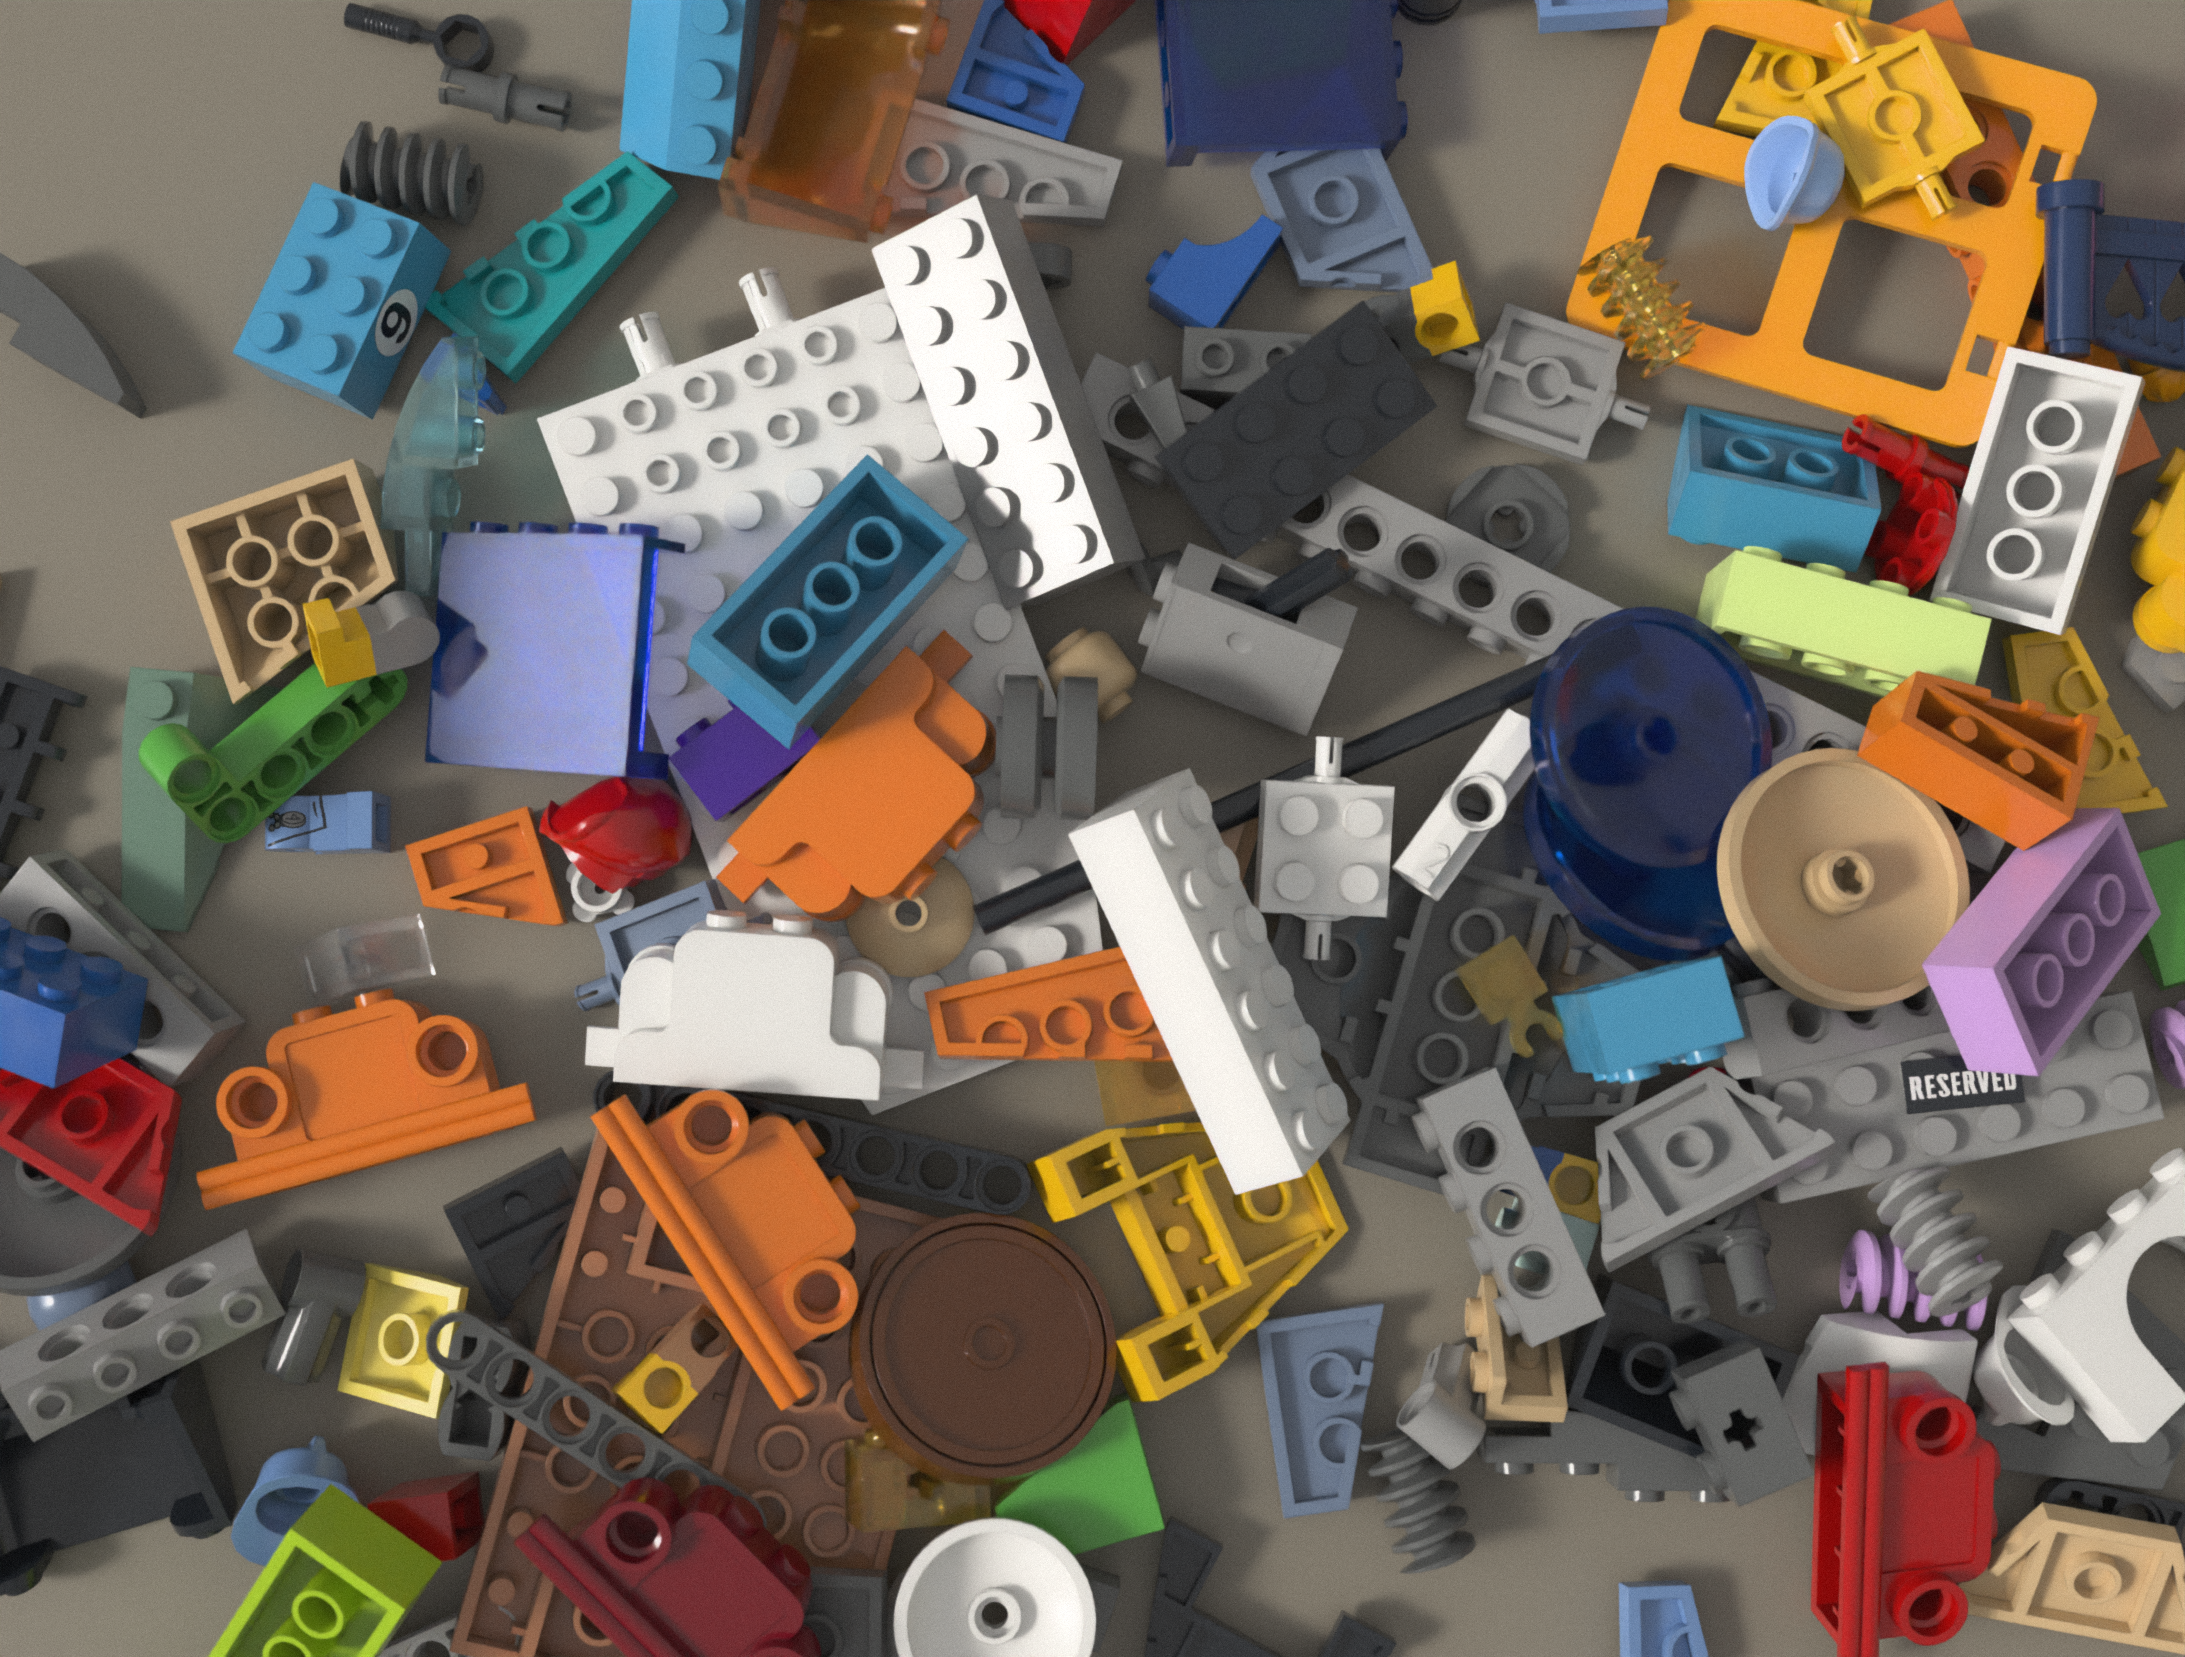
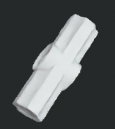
(1448, 838)

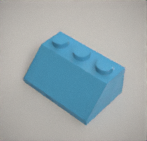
(688, 82)
(1771, 488)

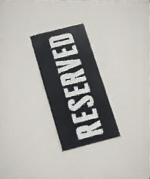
(1949, 1085)

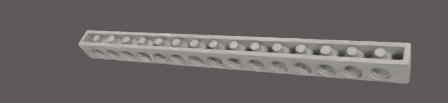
(1456, 557)

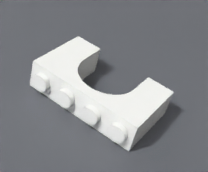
(2082, 1319)

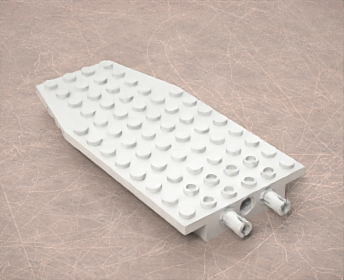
(730, 466)

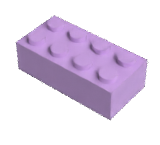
(2042, 943)

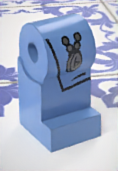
(331, 824)

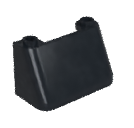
(111, 1472)

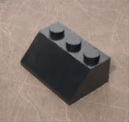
(1627, 1359)

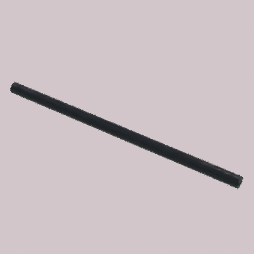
(1244, 804)

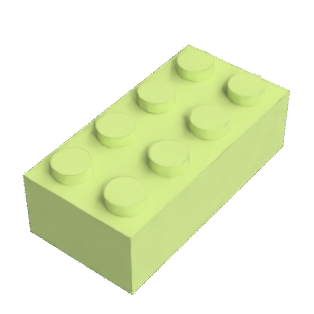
(1835, 627)

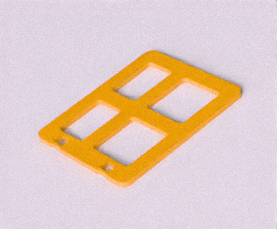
(1774, 358)

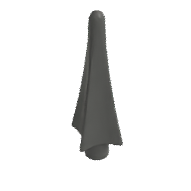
(1157, 403)

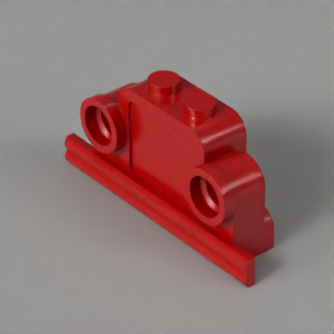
(1897, 1507)

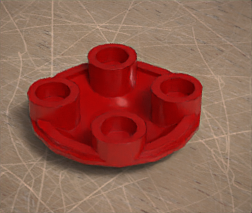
(1916, 532)

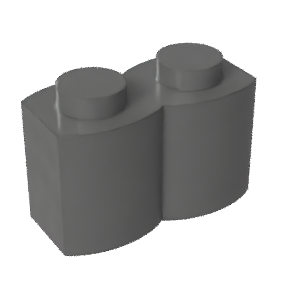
(467, 1422)

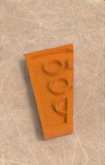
(1049, 1013)

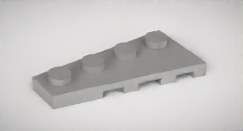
(959, 155)

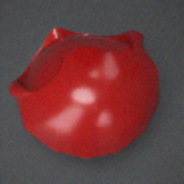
(622, 831)

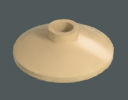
(930, 943)

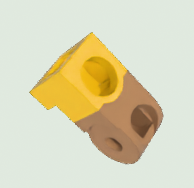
(676, 1368)

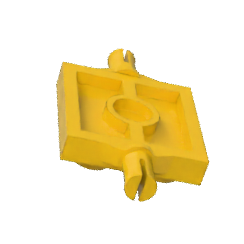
(1894, 117)

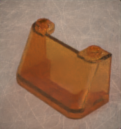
(832, 116)

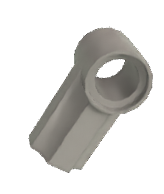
(1444, 1407)

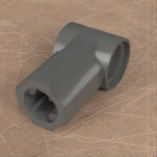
(315, 1297)

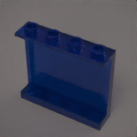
(1278, 76)
(546, 649)

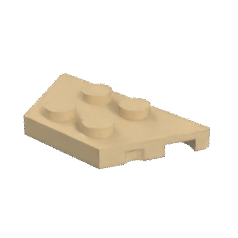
(2087, 1578)

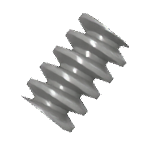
(1935, 1239)

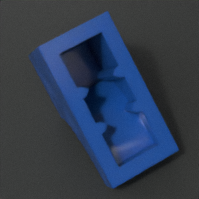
(1210, 281)

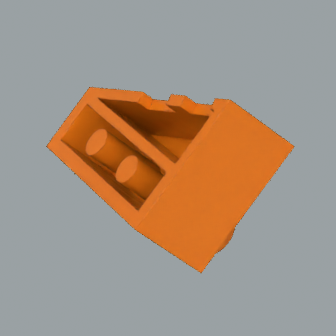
(1981, 755)

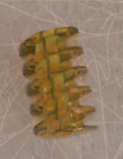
(1642, 304)

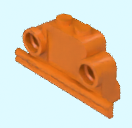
(873, 794)
(357, 1096)
(747, 1221)

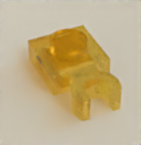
(1505, 986)

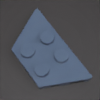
(1341, 219)

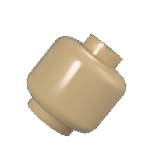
(1095, 656)

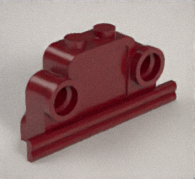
(680, 1574)

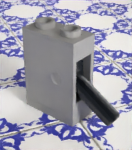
(1250, 634)

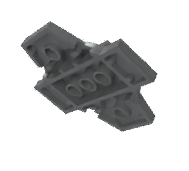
(1408, 1023)

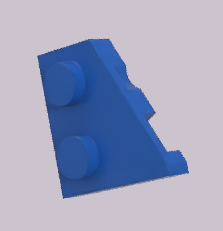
(1014, 78)

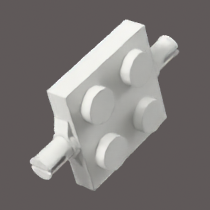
(1323, 848)

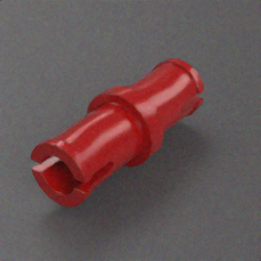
(1900, 453)

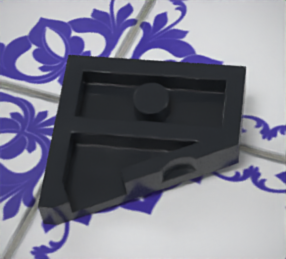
(515, 1225)

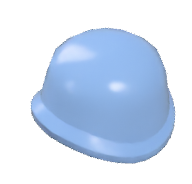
(1792, 173)

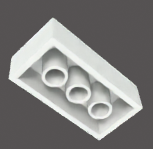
(2038, 488)

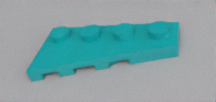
(554, 266)

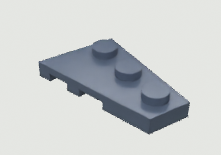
(1315, 1396)

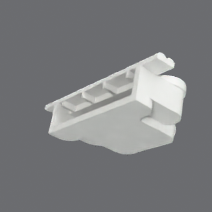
(755, 1014)

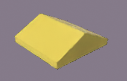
(387, 1339)

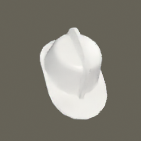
(2013, 1377)

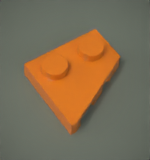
(489, 870)

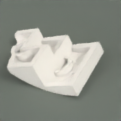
(1872, 1338)

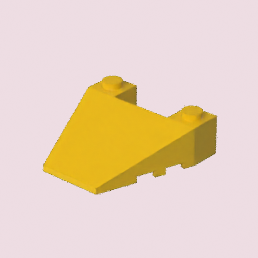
(1202, 1250)

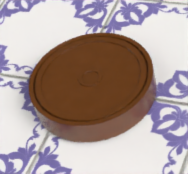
(982, 1349)

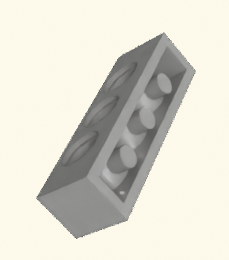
(194, 1016)
(1818, 1031)
(1565, 1293)
(138, 1335)

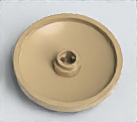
(1840, 879)

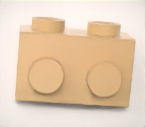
(1511, 1375)

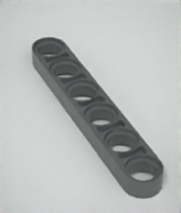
(547, 1388)

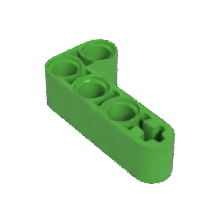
(269, 754)

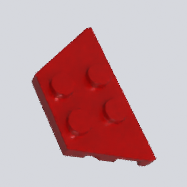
(97, 1135)

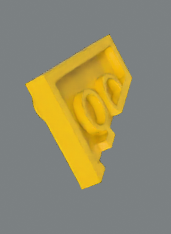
(2061, 674)

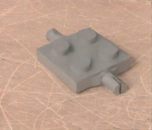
(1545, 384)

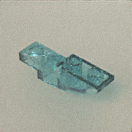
(432, 439)

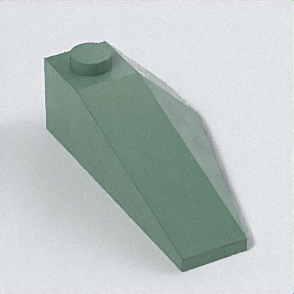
(164, 853)

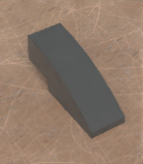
(63, 338)

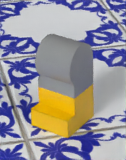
(370, 637)

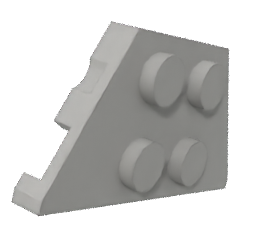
(1691, 1160)

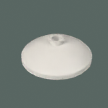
(1002, 1563)

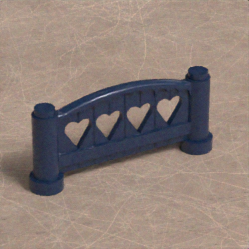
(2082, 263)

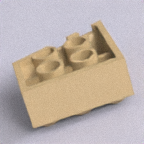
(281, 549)

